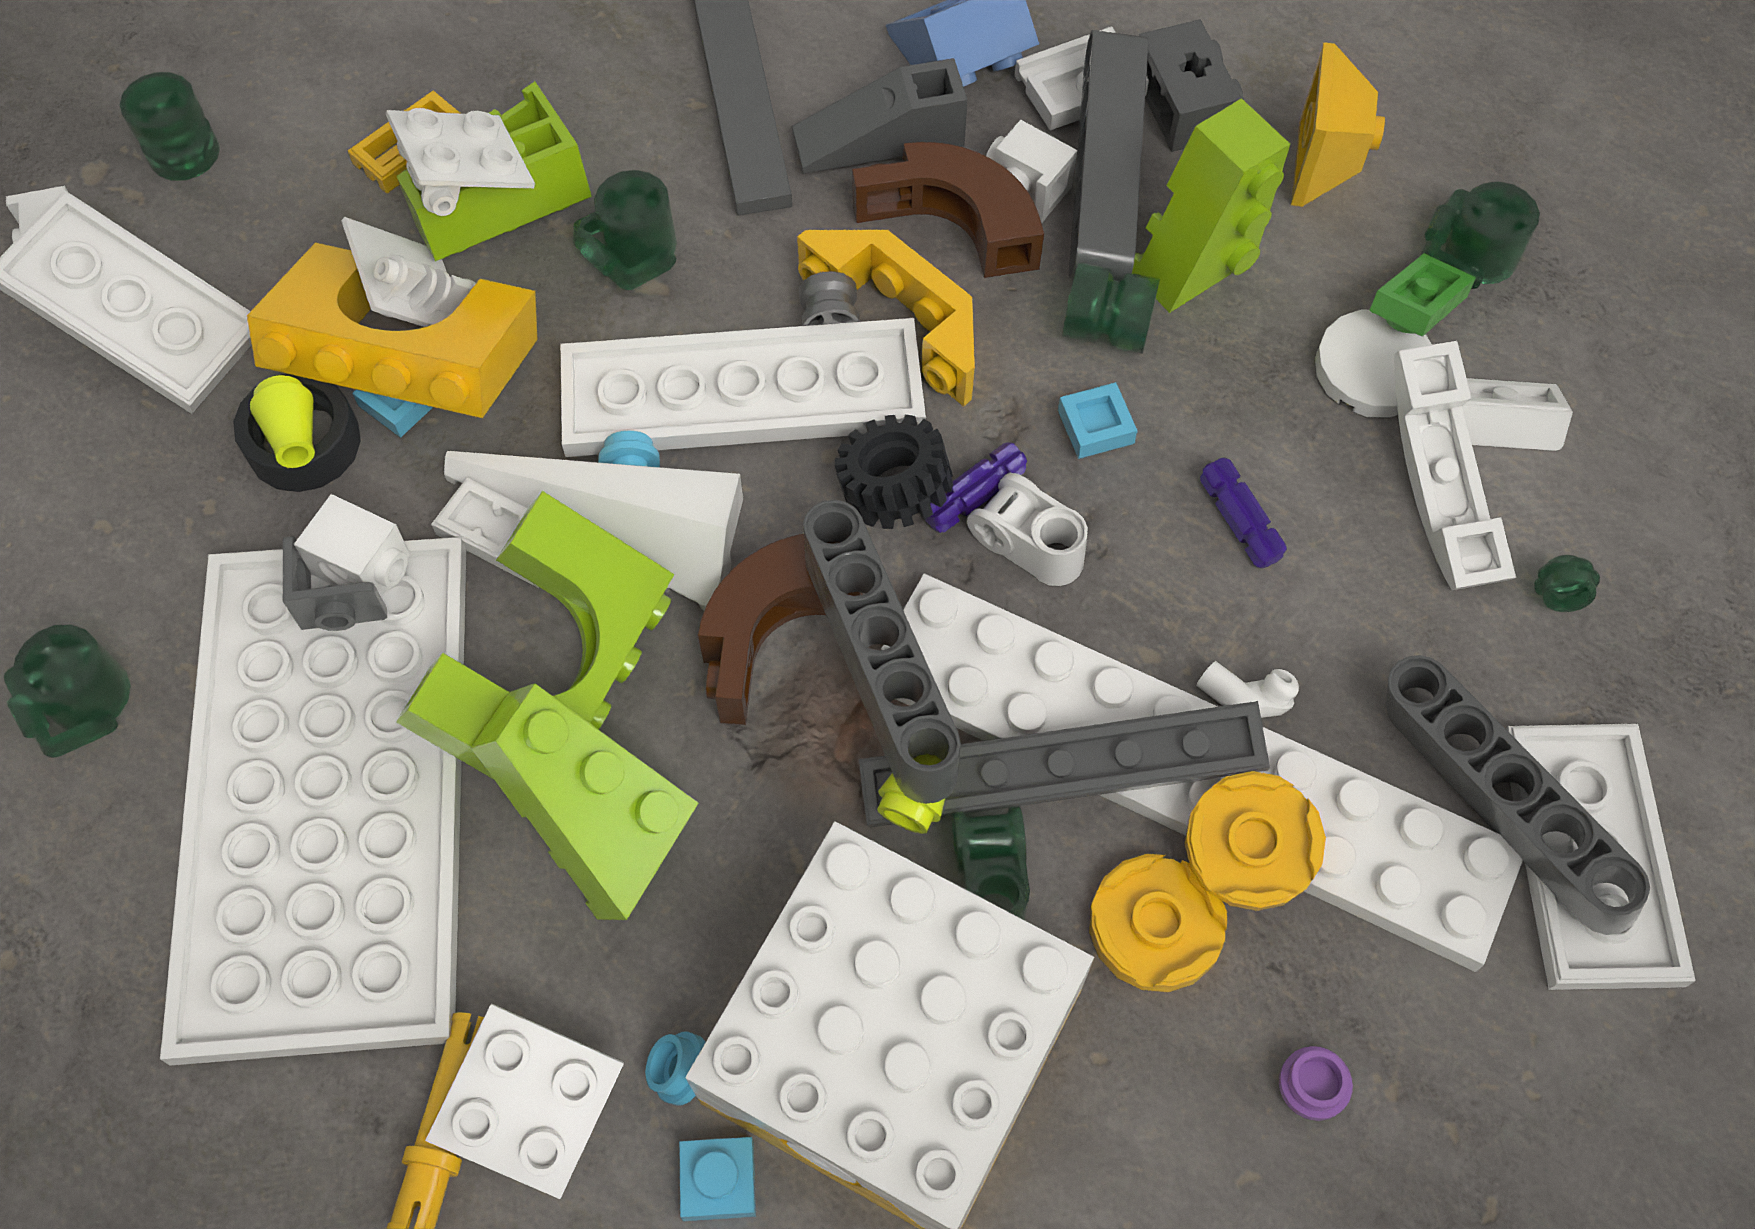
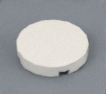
(1359, 364)

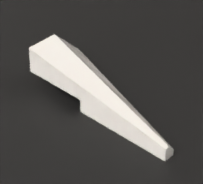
(665, 513)

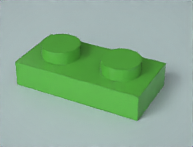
(1421, 295)

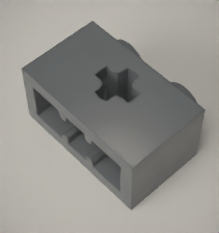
(1186, 80)

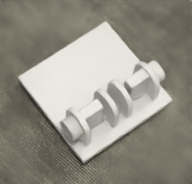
(456, 152)
(403, 276)
(525, 1101)

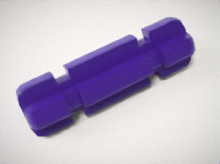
(977, 486)
(1243, 513)

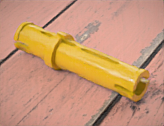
(428, 1164)

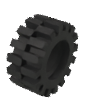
(902, 493)

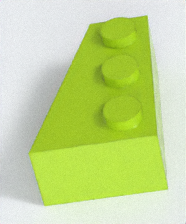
(1217, 205)
(491, 211)
(585, 796)

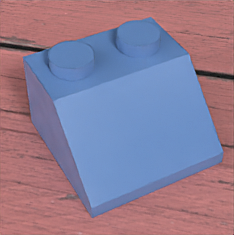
(969, 31)

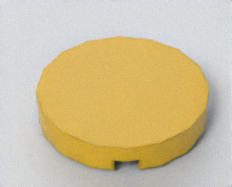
(1255, 841)
(1156, 924)

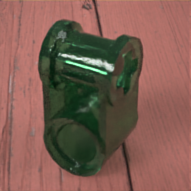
(993, 856)

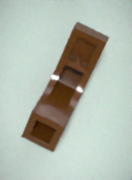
(962, 189)
(744, 611)

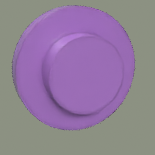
(1315, 1083)

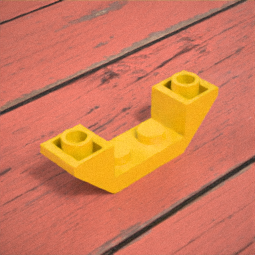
(917, 284)

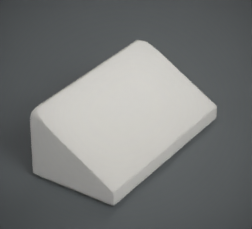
(1517, 414)

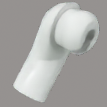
(1273, 693)

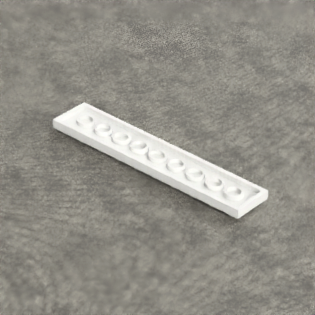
(1384, 848)

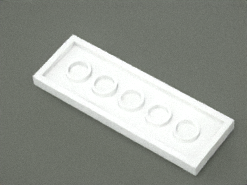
(740, 385)

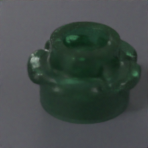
(1567, 583)

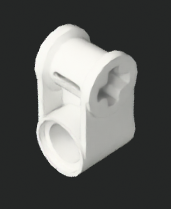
(1023, 522)

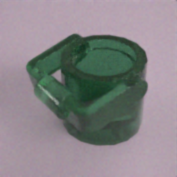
(634, 227)
(1486, 234)
(72, 683)

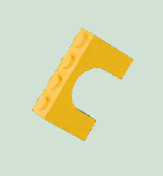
(457, 365)

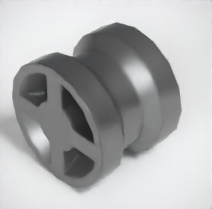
(828, 299)

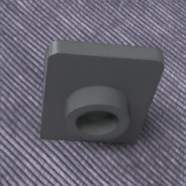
(326, 607)

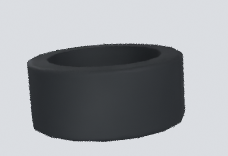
(332, 453)

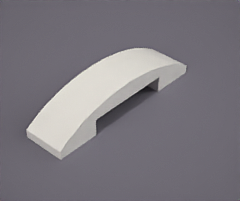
(1444, 468)

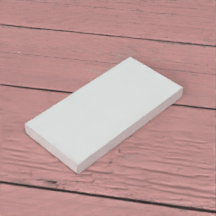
(126, 301)
(1611, 780)

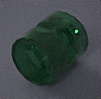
(170, 126)
(1110, 307)

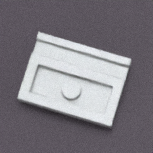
(1056, 80)

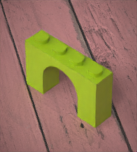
(603, 586)

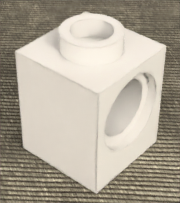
(353, 546)

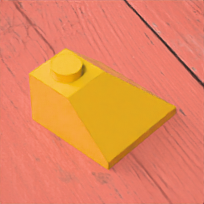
(1334, 127)

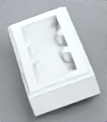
(482, 520)

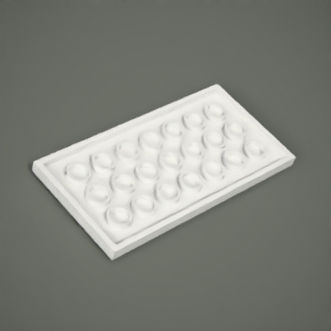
(316, 824)

